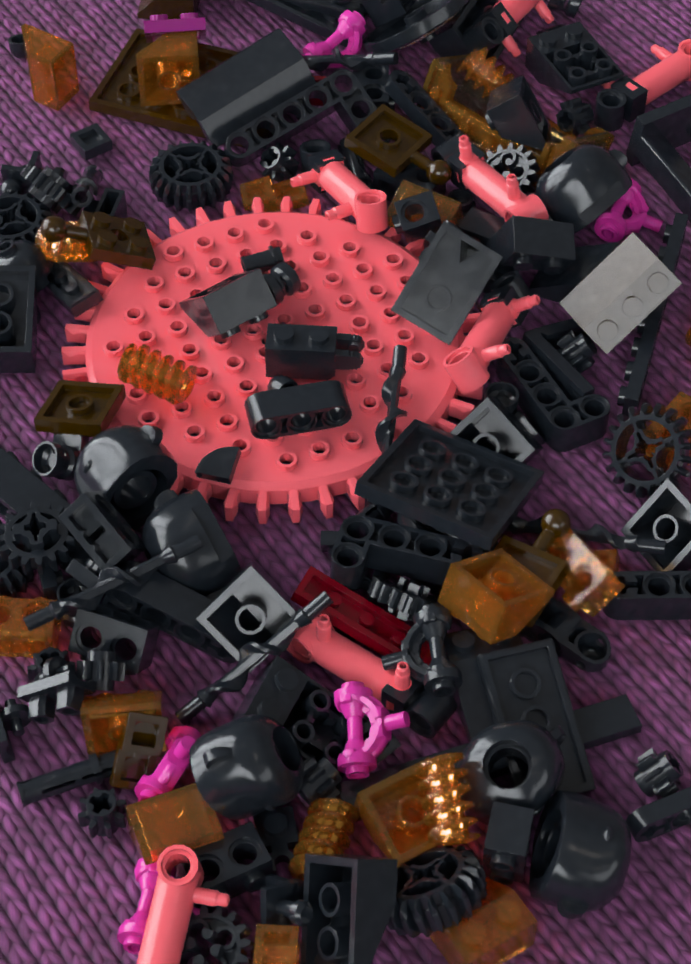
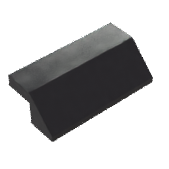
(246, 86)

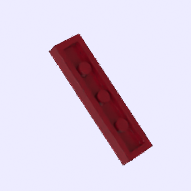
(356, 615)

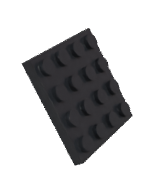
(450, 484)

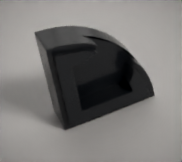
(219, 465)

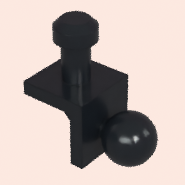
(14, 181)
(283, 902)

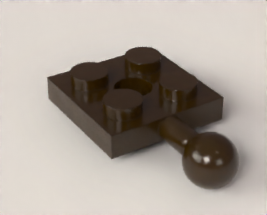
(392, 158)
(105, 238)
(546, 566)

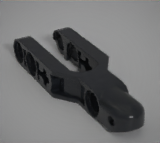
(572, 635)

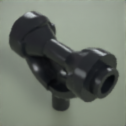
(441, 675)

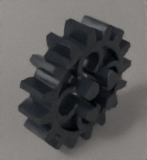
(519, 162)
(400, 596)
(216, 928)

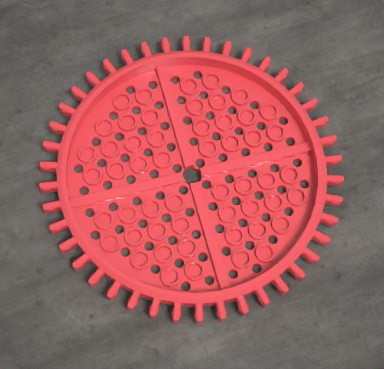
(240, 361)

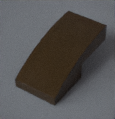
(138, 748)

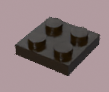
(80, 408)

